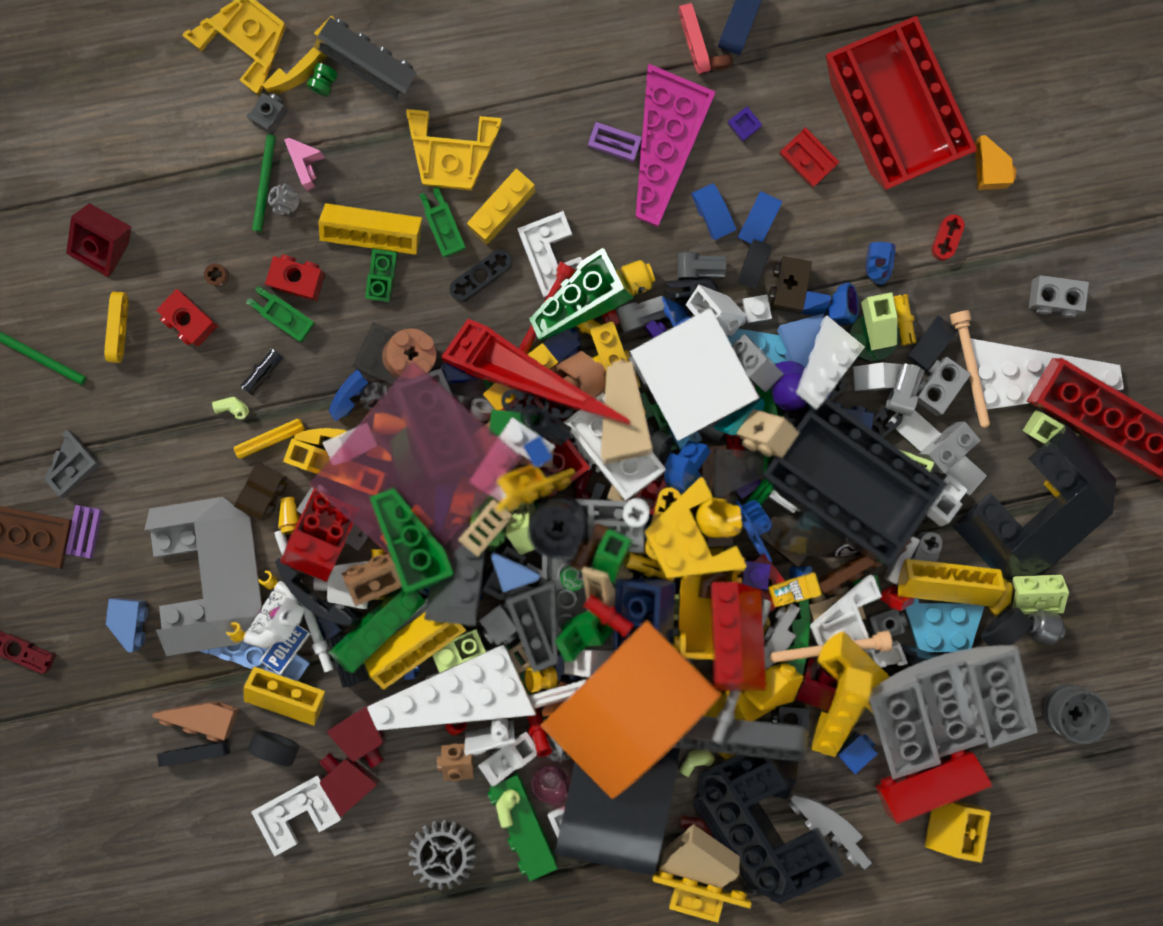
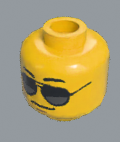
(638, 276)

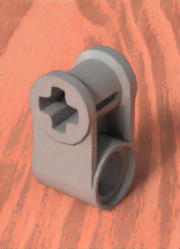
(926, 552)

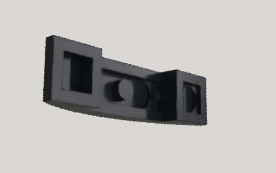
(336, 614)

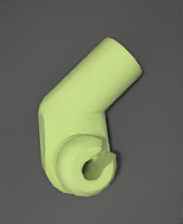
(696, 758)

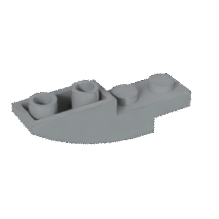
(778, 637)
(829, 820)

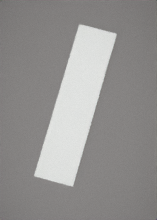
(922, 433)

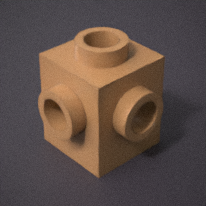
(454, 763)

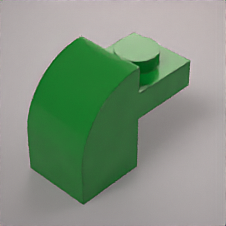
(581, 632)

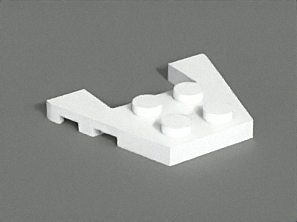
(846, 617)

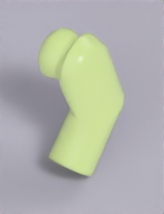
(232, 405)
(504, 806)

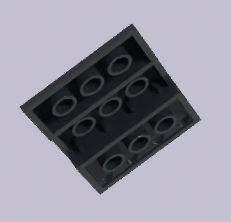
(623, 829)

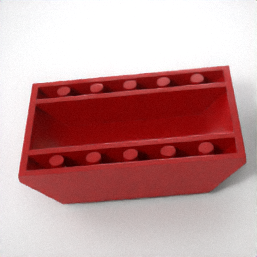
(898, 104)

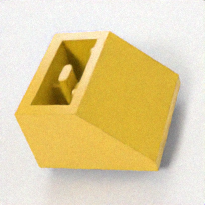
(958, 830)

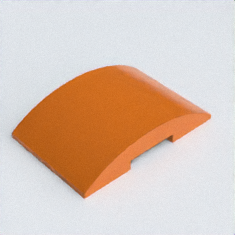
(631, 710)

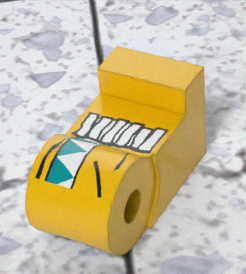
(795, 589)

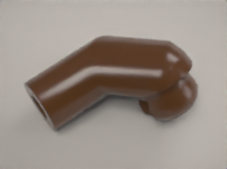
(706, 582)

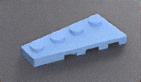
(250, 656)

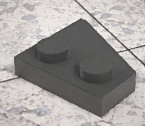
(70, 465)

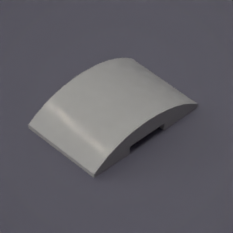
(951, 707)

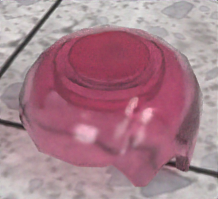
(550, 784)

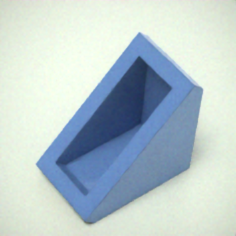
(512, 573)

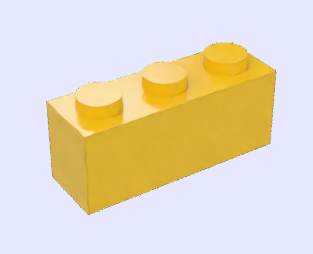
(501, 206)
(284, 696)

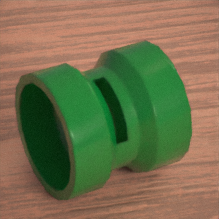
(322, 79)

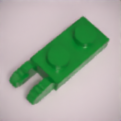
(443, 225)
(283, 315)

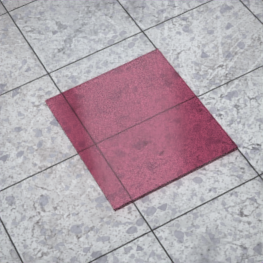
(423, 449)

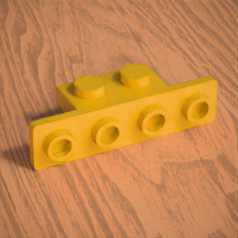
(609, 346)
(528, 484)
(699, 899)

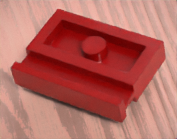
(809, 157)

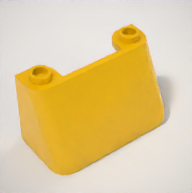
(694, 620)

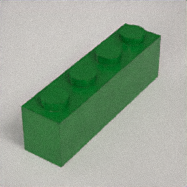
(375, 629)
(526, 832)

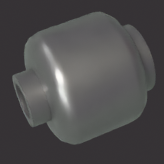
(1046, 627)

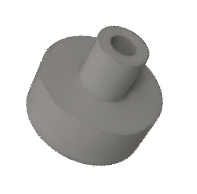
(481, 409)

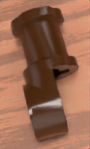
(588, 549)

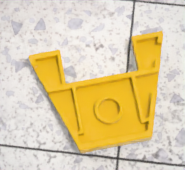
(251, 30)
(450, 161)
(679, 542)

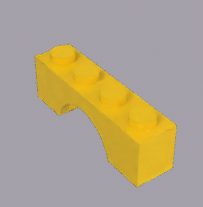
(306, 456)
(849, 702)

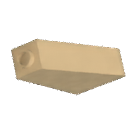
(622, 394)

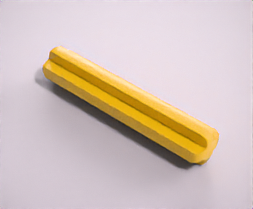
(269, 438)

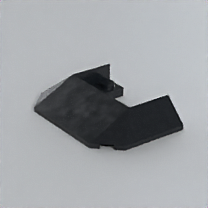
(1082, 506)
(731, 808)

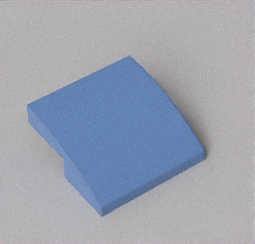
(800, 337)

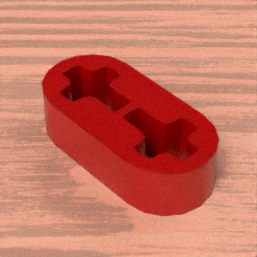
(942, 235)

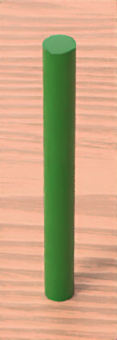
(264, 183)
(42, 359)

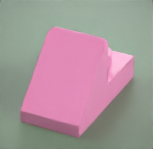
(301, 157)

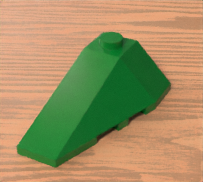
(589, 293)
(414, 551)

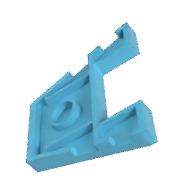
(943, 625)

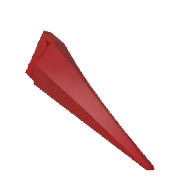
(494, 359)

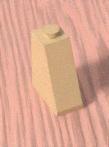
(700, 858)

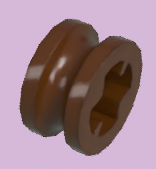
(212, 269)

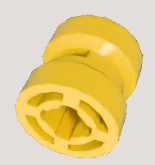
(541, 679)

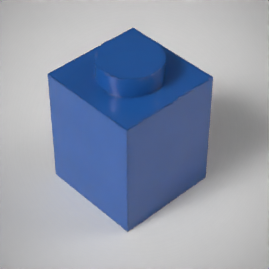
(857, 752)

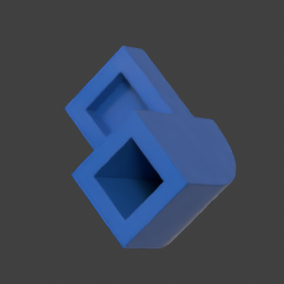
(683, 468)

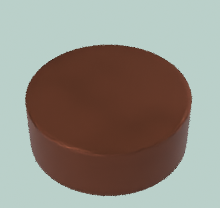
(721, 62)

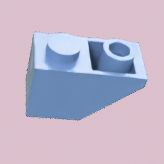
(126, 622)

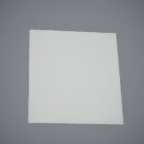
(694, 374)

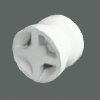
(637, 508)

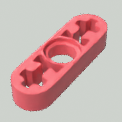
(694, 38)

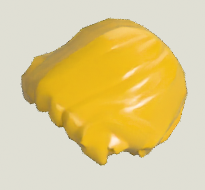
(719, 518)

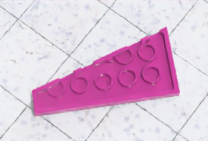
(670, 127)

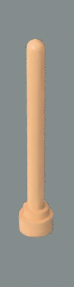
(961, 322)
(880, 641)

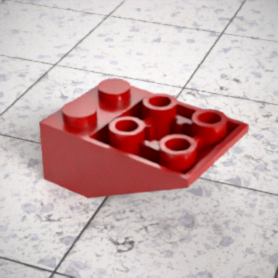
(317, 538)

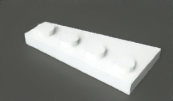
(828, 362)

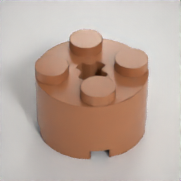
(411, 339)
(582, 373)

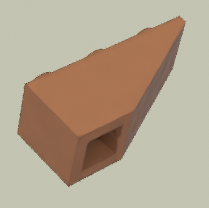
(209, 718)

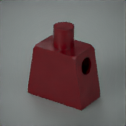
(359, 737)
(346, 782)

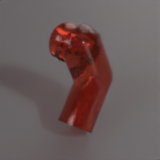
(687, 821)

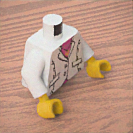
(275, 619)

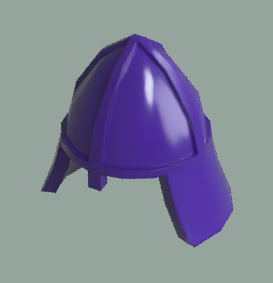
(786, 386)

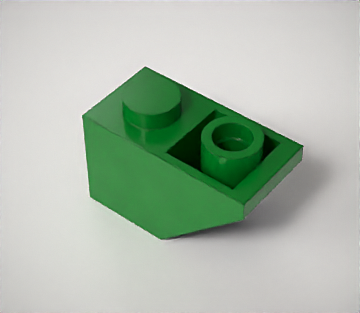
(612, 553)

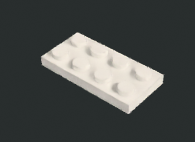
(627, 475)

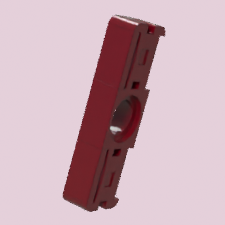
(30, 655)

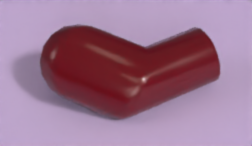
(580, 486)

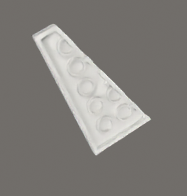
(1012, 372)
(468, 692)

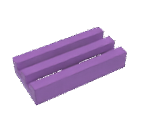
(611, 151)
(83, 531)

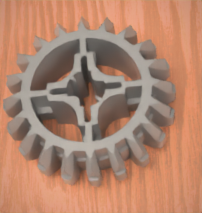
(448, 863)

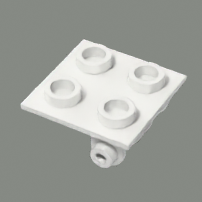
(498, 735)

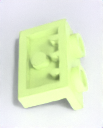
(1040, 593)

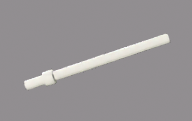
(320, 645)

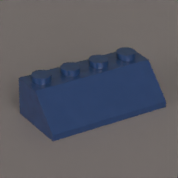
(642, 601)

